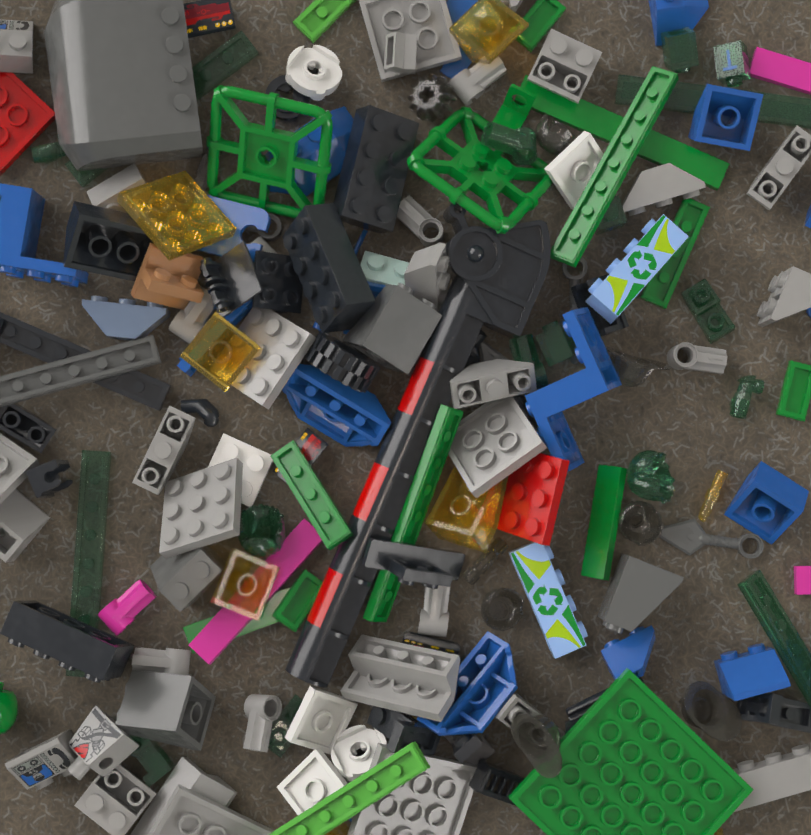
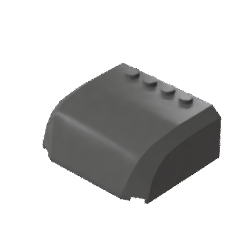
(122, 82)

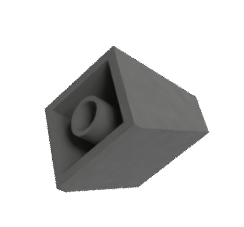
(394, 328)
(187, 575)
(635, 593)
(166, 709)

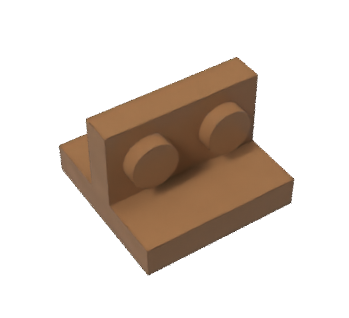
(168, 282)

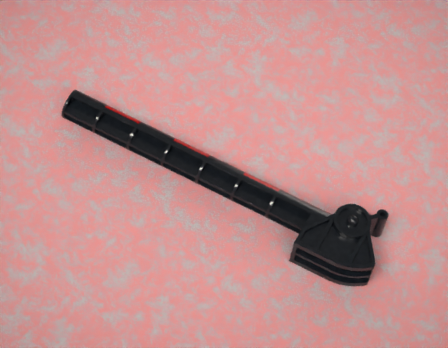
(491, 287)

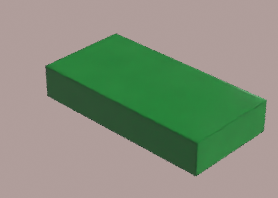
(540, 19)
(795, 391)
(298, 601)

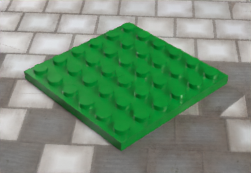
(632, 773)

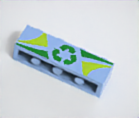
(636, 269)
(547, 598)

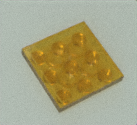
(176, 214)

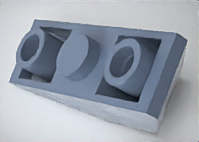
(125, 319)

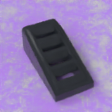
(482, 776)

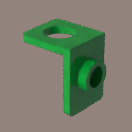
(512, 114)

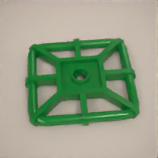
(257, 139)
(465, 169)

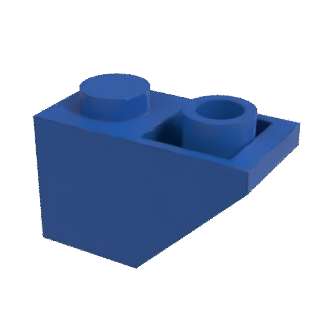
(630, 652)

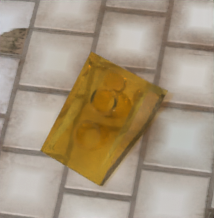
(463, 517)

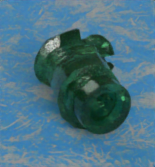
(47, 152)
(741, 399)

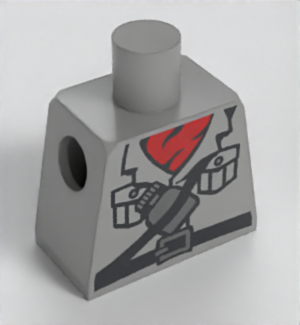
(99, 745)

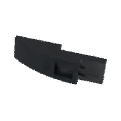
(25, 426)

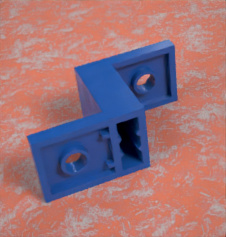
(19, 234)
(597, 378)

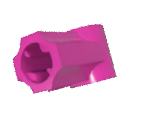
(123, 610)

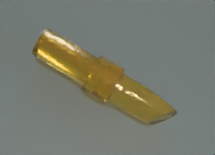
(712, 495)

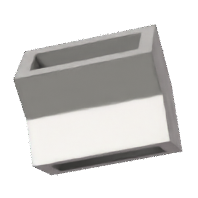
(401, 53)

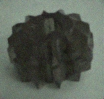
(431, 98)

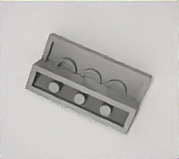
(402, 677)
(192, 777)

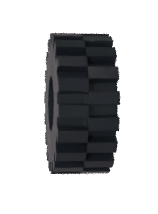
(342, 362)

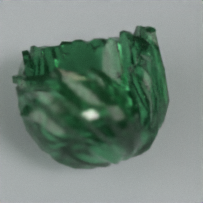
(650, 476)
(261, 530)

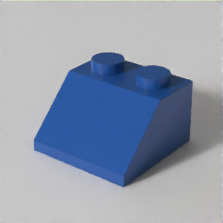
(726, 117)
(767, 503)
(750, 672)

